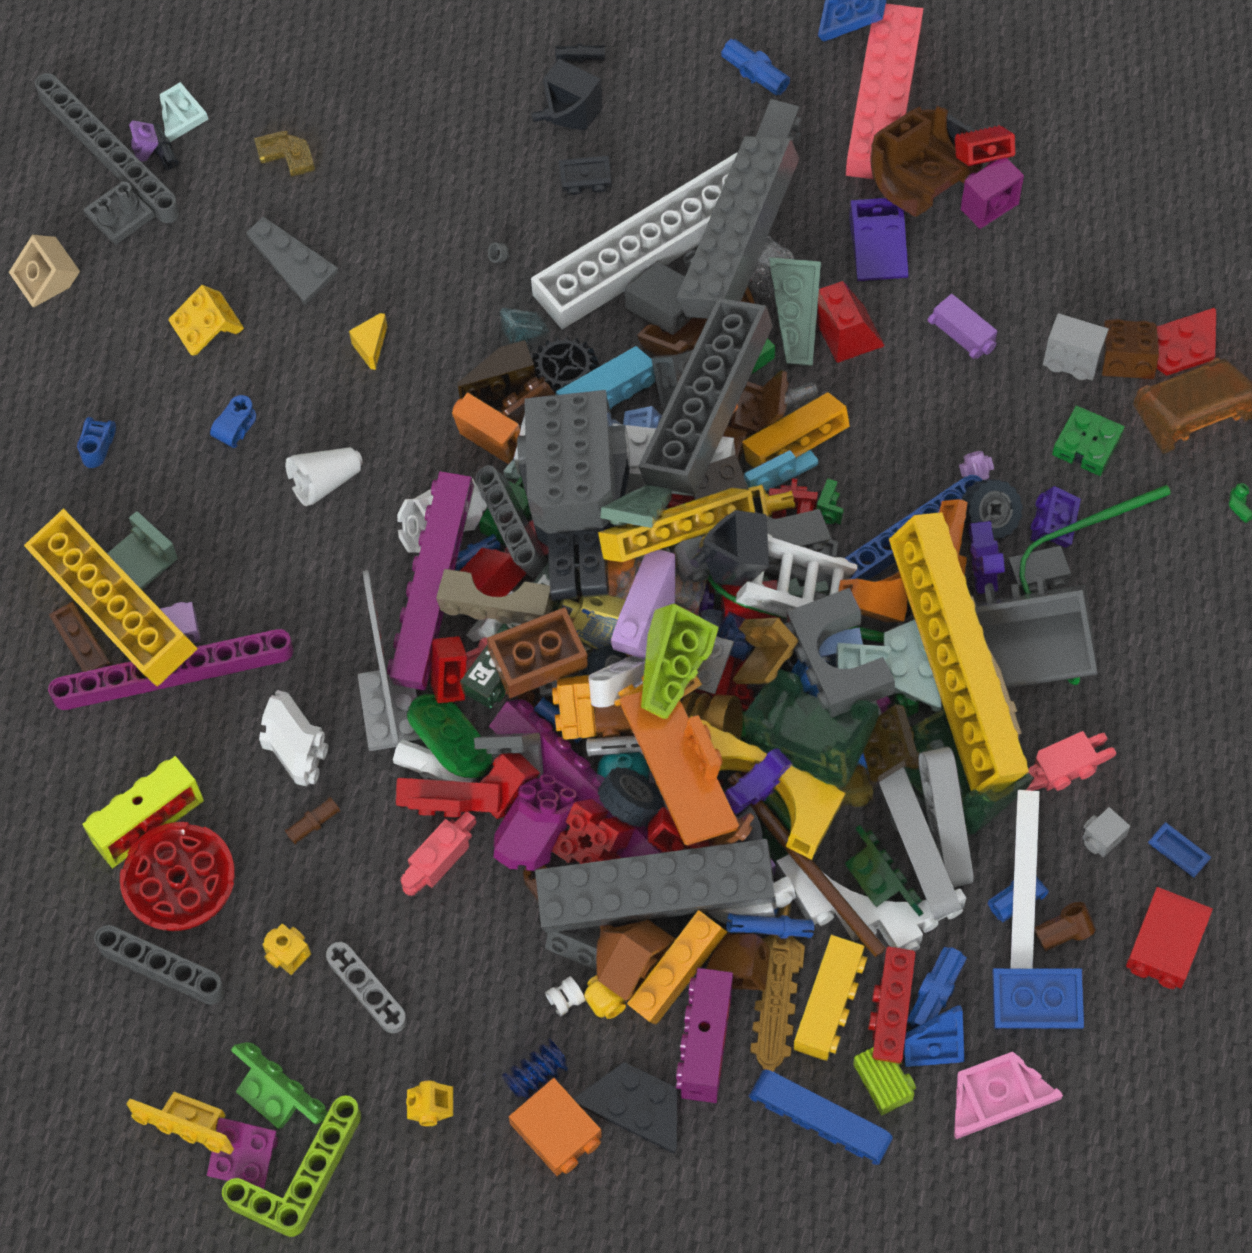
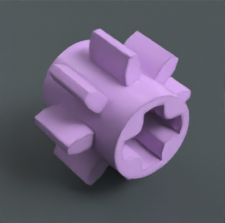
(976, 464)

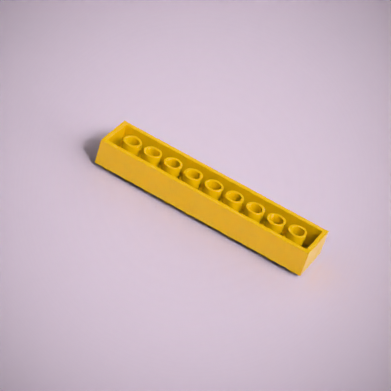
(958, 654)

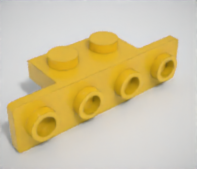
(187, 1118)

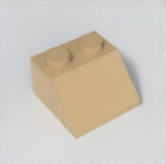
(43, 269)

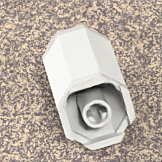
(413, 517)
(293, 739)

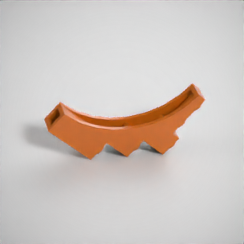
(887, 598)

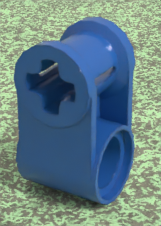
(234, 421)
(96, 438)

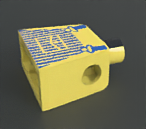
(594, 618)

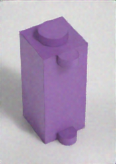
(964, 326)

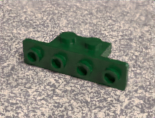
(876, 876)

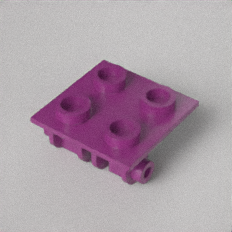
(250, 1155)

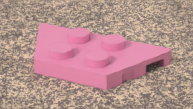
(998, 1093)

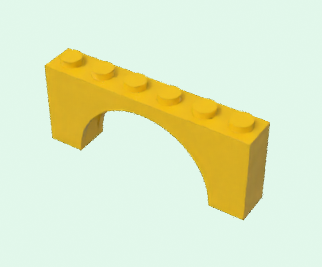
(808, 800)

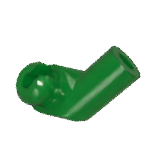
(1237, 502)

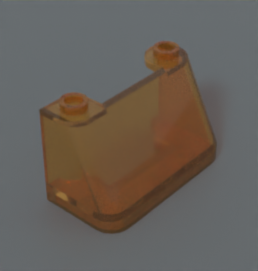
(1194, 401)

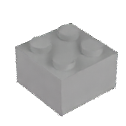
(1075, 347)

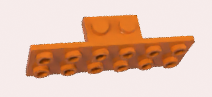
(683, 768)

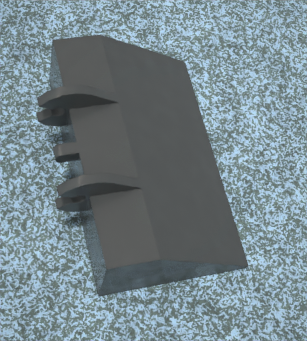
(1039, 633)

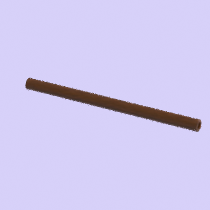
(816, 876)

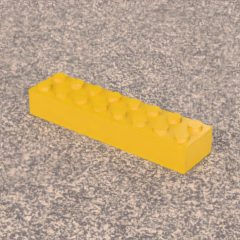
(110, 597)

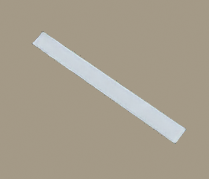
(1025, 880)

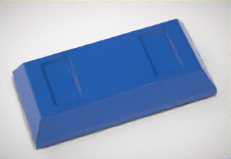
(1179, 850)

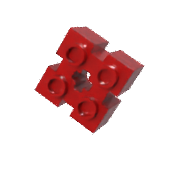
(592, 834)

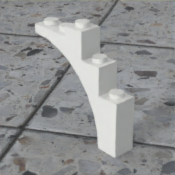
(895, 920)

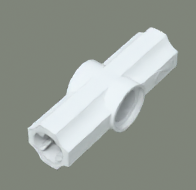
(424, 762)

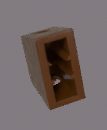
(745, 957)

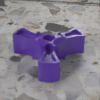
(985, 555)
(758, 781)

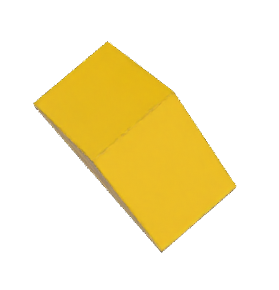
(369, 338)

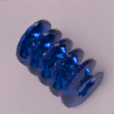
(536, 1070)

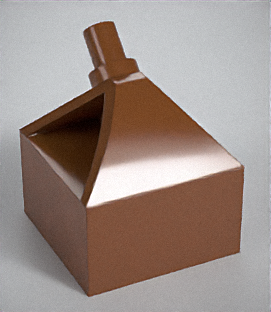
(629, 955)

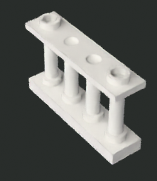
(780, 600)

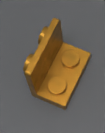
(773, 646)

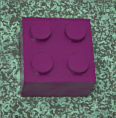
(991, 192)

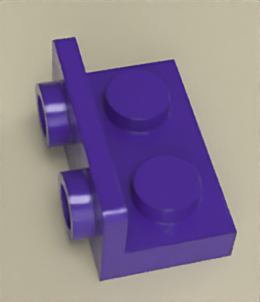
(1055, 511)

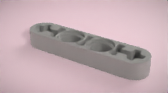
(369, 985)

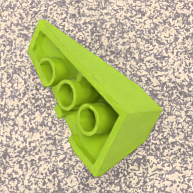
(674, 652)

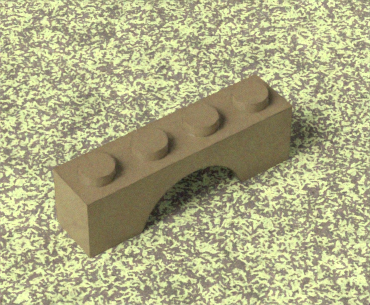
(459, 595)

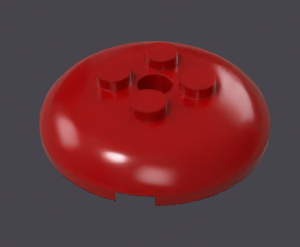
(172, 852)

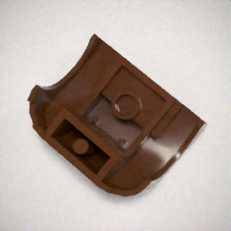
(916, 160)

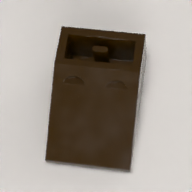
(499, 374)

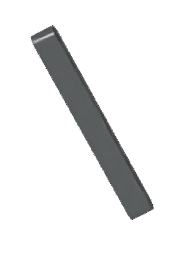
(107, 147)

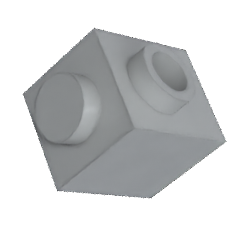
(1104, 832)

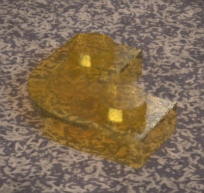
(283, 145)

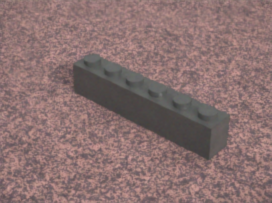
(802, 529)

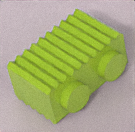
(884, 1082)

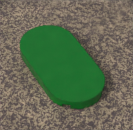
(448, 736)

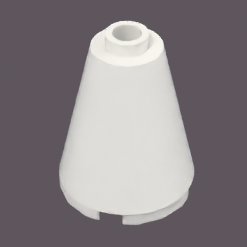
(321, 472)

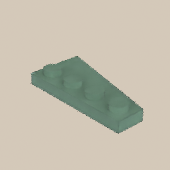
(796, 304)
(638, 507)

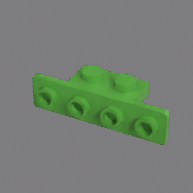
(272, 1091)

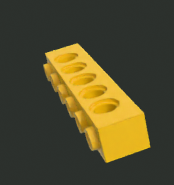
(673, 525)

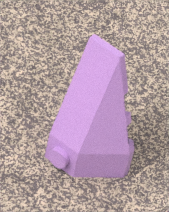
(650, 591)

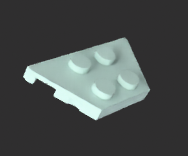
(911, 666)

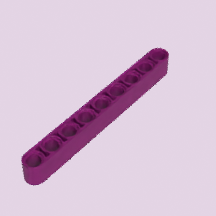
(186, 673)

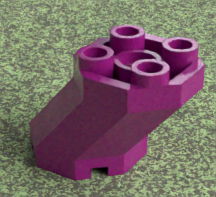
(533, 823)

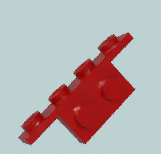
(447, 796)
(892, 1005)

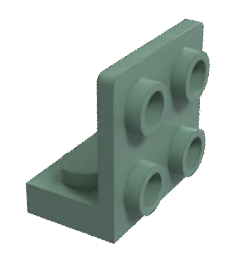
(143, 552)

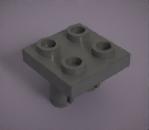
(119, 213)

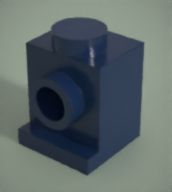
(730, 630)

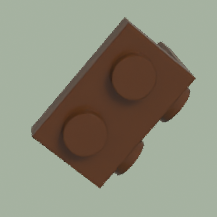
(1130, 349)
(514, 404)
(761, 405)

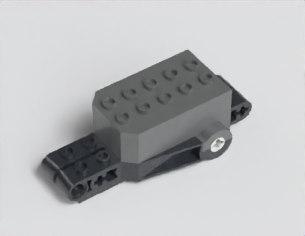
(570, 469)

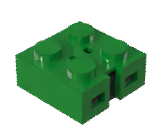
(1088, 440)

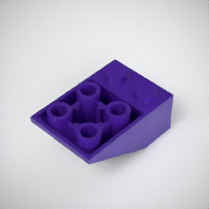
(878, 239)

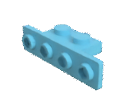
(780, 469)

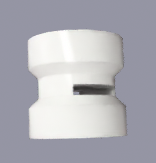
(565, 996)

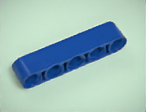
(821, 1115)

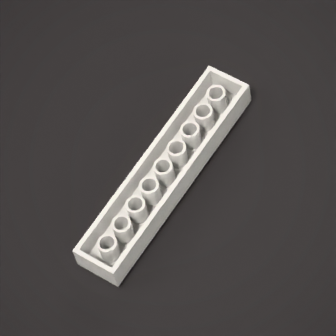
(623, 253)

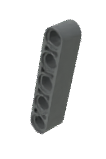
(511, 520)
(152, 954)

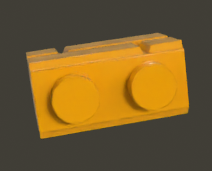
(575, 705)

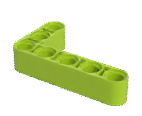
(304, 1177)

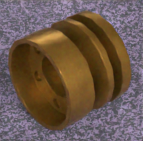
(720, 712)

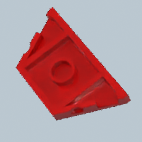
(1187, 342)

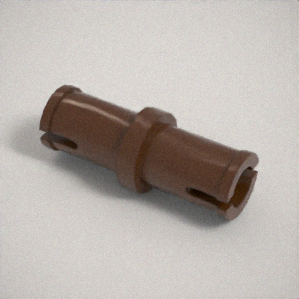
(312, 820)

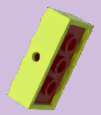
(150, 803)

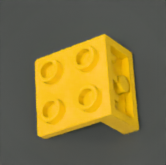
(203, 318)

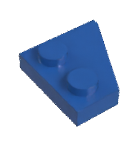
(936, 1040)

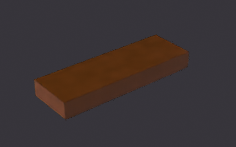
(79, 638)

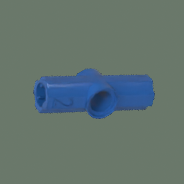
(755, 66)
(937, 987)

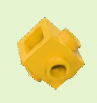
(285, 948)
(429, 1103)

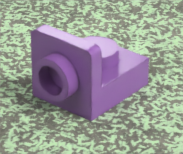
(143, 140)

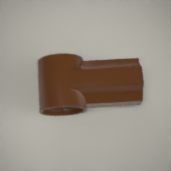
(1072, 924)

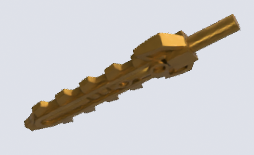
(775, 1006)

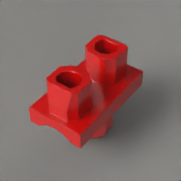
(804, 500)

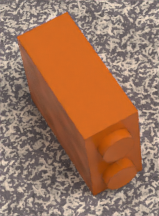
(486, 427)
(556, 1127)

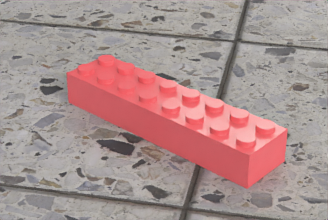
(884, 81)

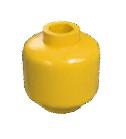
(603, 1000)

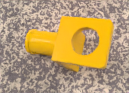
(773, 502)

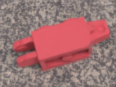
(1068, 760)
(438, 854)

